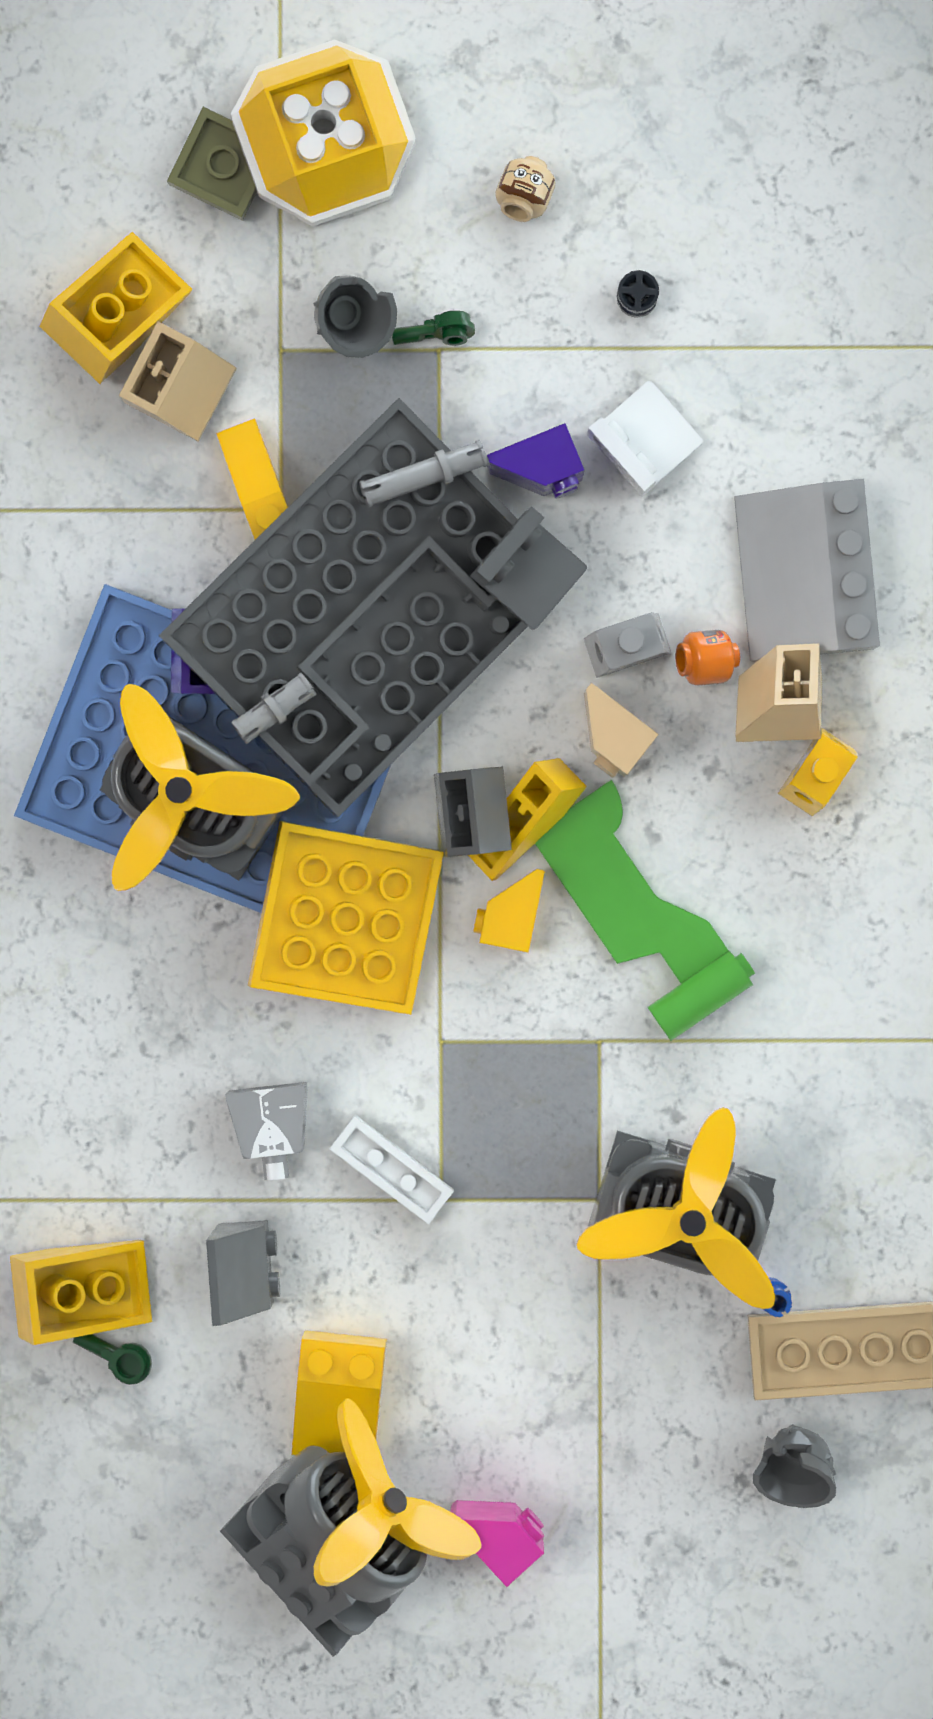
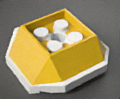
(332, 172)

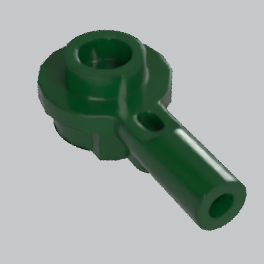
(449, 326)
(128, 1363)

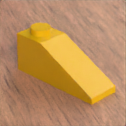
(253, 475)
(533, 809)

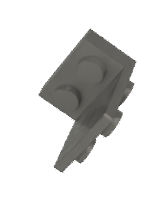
(529, 570)

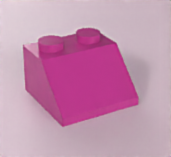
(507, 1535)

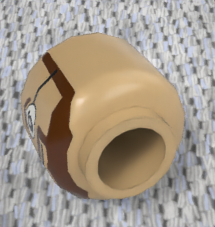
(525, 188)

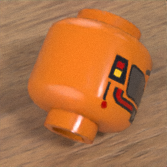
(707, 657)

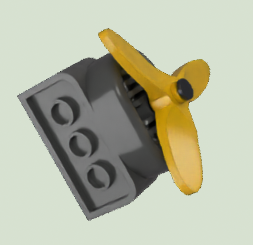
(185, 796)
(686, 1208)
(341, 1535)

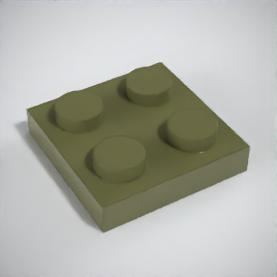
(214, 166)

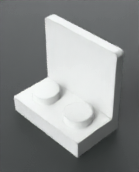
(645, 438)

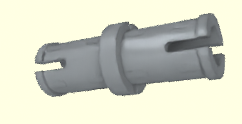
(273, 708)

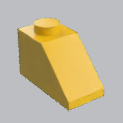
(511, 914)

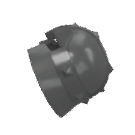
(354, 316)
(796, 1469)

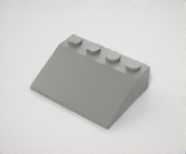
(807, 568)

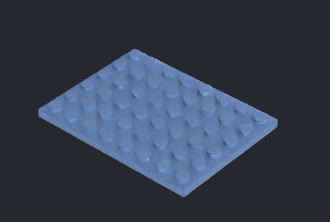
(88, 728)

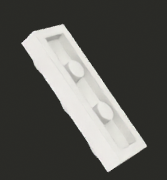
(391, 1169)

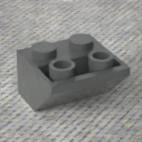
(472, 811)

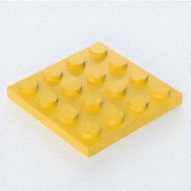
(345, 918)

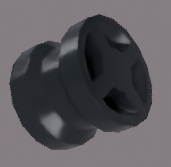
(638, 285)

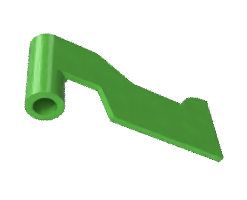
(636, 921)

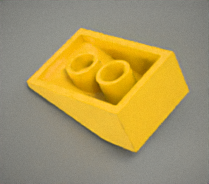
(114, 307)
(80, 1290)
(329, 1372)

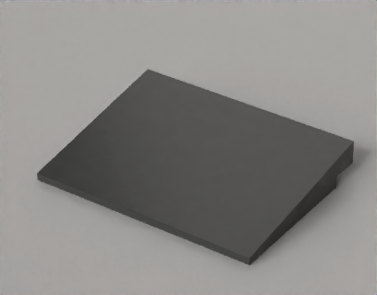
(360, 605)

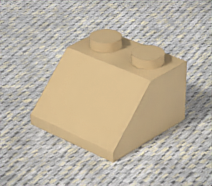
(614, 733)

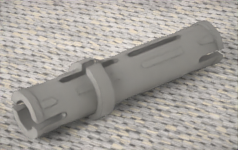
(424, 473)

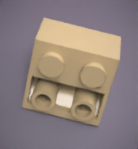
(177, 381)
(781, 696)

